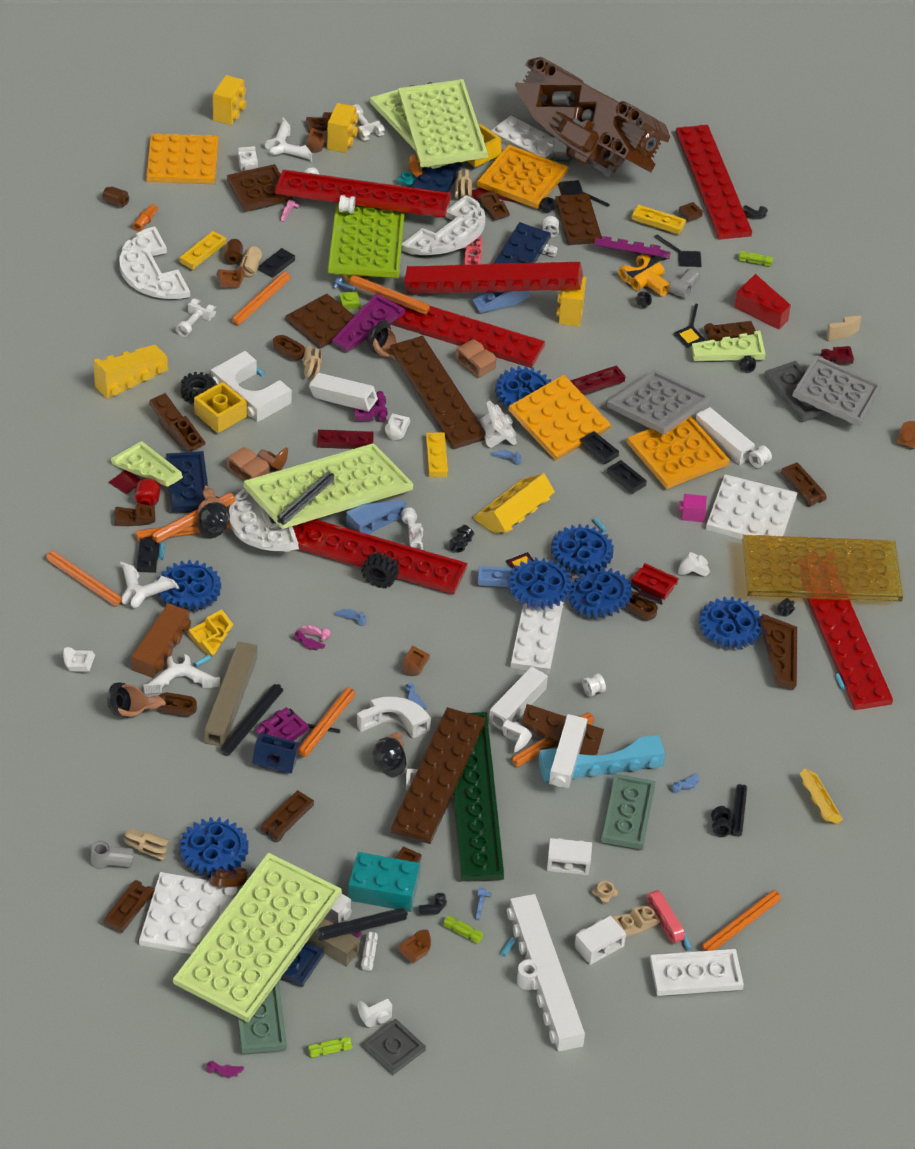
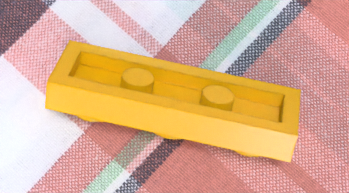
(658, 219)
(202, 250)
(436, 454)
(820, 796)

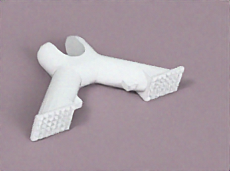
(279, 145)
(136, 592)
(179, 670)

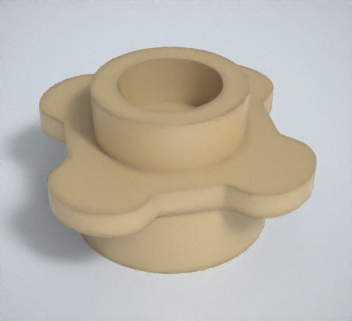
(605, 886)

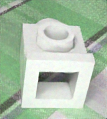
(247, 158)

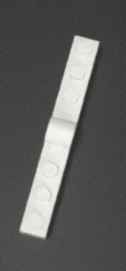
(544, 973)

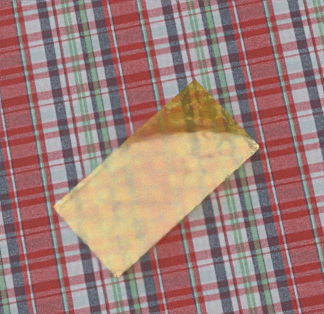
(822, 568)

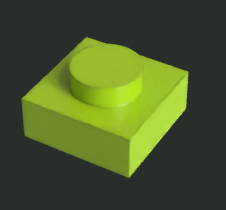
(350, 300)

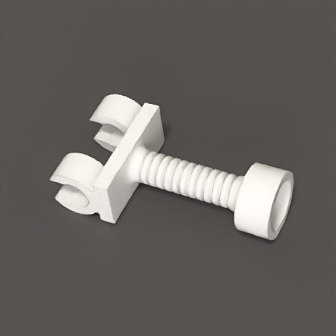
(367, 128)
(184, 327)
(415, 530)

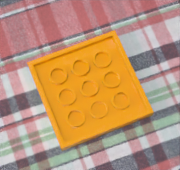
(182, 158)
(522, 176)
(558, 417)
(678, 454)

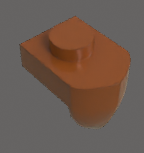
(316, 140)
(230, 278)
(907, 435)
(276, 461)
(414, 661)
(416, 946)

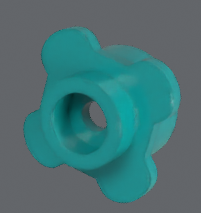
(406, 179)

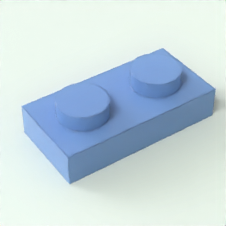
(493, 576)

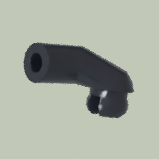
(761, 213)
(436, 906)

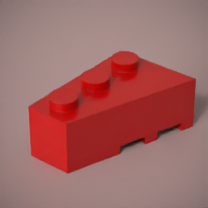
(762, 302)

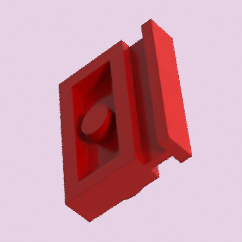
(654, 581)

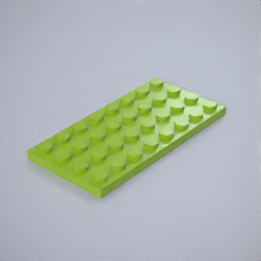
(366, 242)

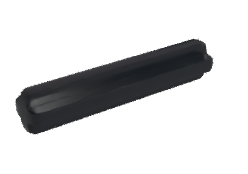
(739, 810)

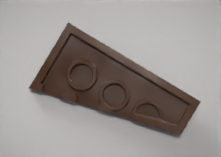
(781, 649)
(552, 724)

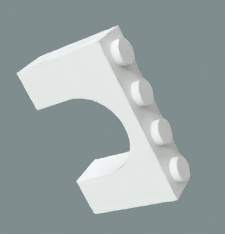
(259, 403)

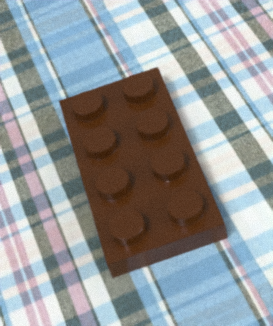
(577, 219)

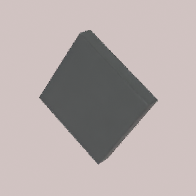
(394, 1047)

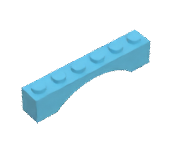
(642, 754)

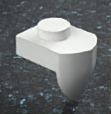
(397, 427)
(695, 563)
(78, 659)
(517, 733)
(375, 1014)

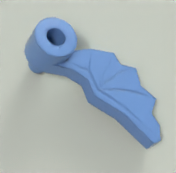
(339, 282)
(508, 454)
(361, 619)
(413, 696)
(688, 783)
(482, 893)

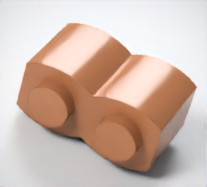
(476, 358)
(246, 464)

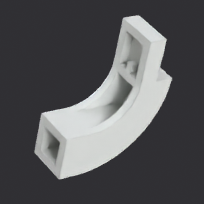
(397, 711)

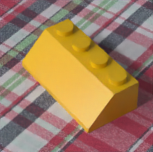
(515, 504)

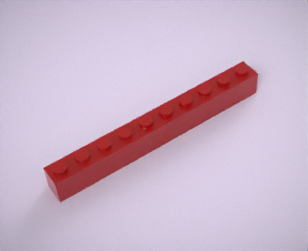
(493, 277)

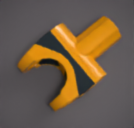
(646, 274)

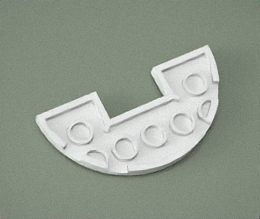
(466, 226)
(142, 271)
(254, 527)

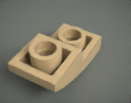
(843, 329)
(638, 920)

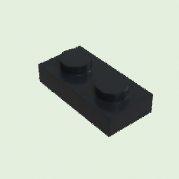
(277, 263)
(599, 447)
(626, 476)
(147, 556)

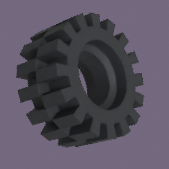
(193, 381)
(381, 562)

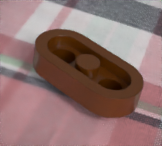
(288, 347)
(641, 607)
(178, 704)
(227, 878)

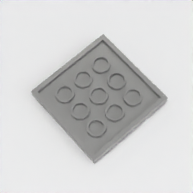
(837, 390)
(659, 401)

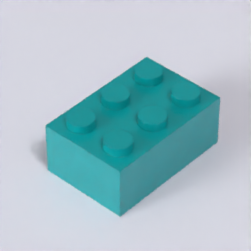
(384, 881)

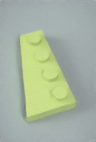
(730, 348)
(147, 463)

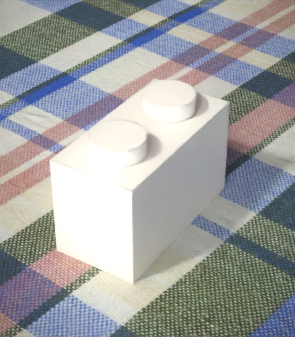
(569, 856)
(600, 940)

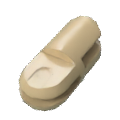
(463, 184)
(251, 261)
(312, 361)
(147, 843)

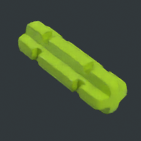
(755, 258)
(463, 929)
(330, 1046)

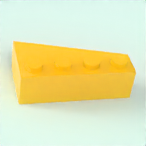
(128, 370)

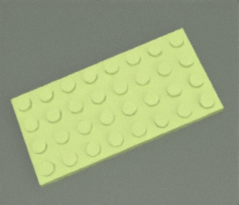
(442, 123)
(359, 479)
(257, 937)

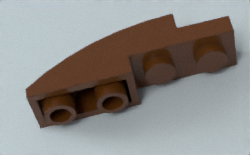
(176, 425)

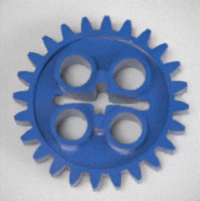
(518, 384)
(582, 549)
(539, 583)
(196, 585)
(600, 593)
(730, 623)
(213, 846)

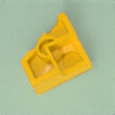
(211, 633)

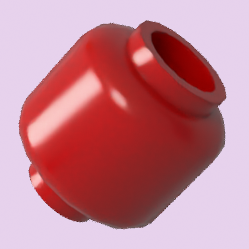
(147, 492)

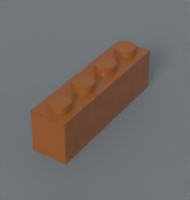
(161, 640)

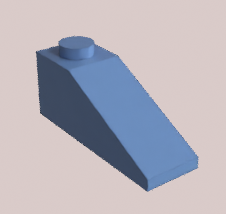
(496, 300)
(374, 516)

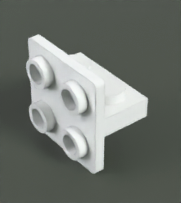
(497, 426)

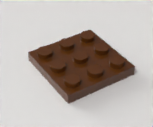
(257, 187)
(320, 320)

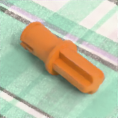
(414, 165)
(144, 217)

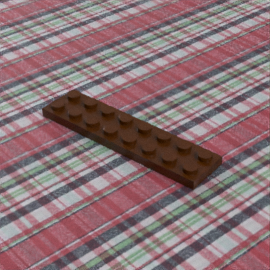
(438, 392)
(438, 775)

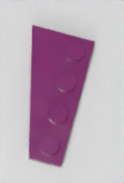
(637, 247)
(373, 312)

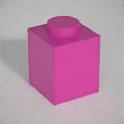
(693, 507)

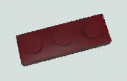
(599, 380)
(344, 439)

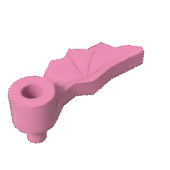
(290, 205)
(324, 634)

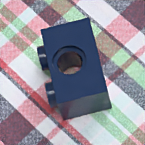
(285, 749)

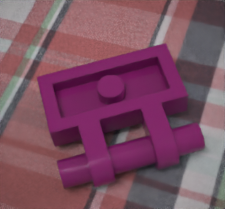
(379, 410)
(289, 727)

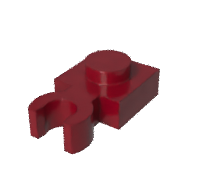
(840, 355)

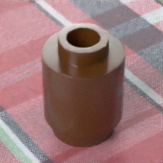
(115, 196)
(233, 251)

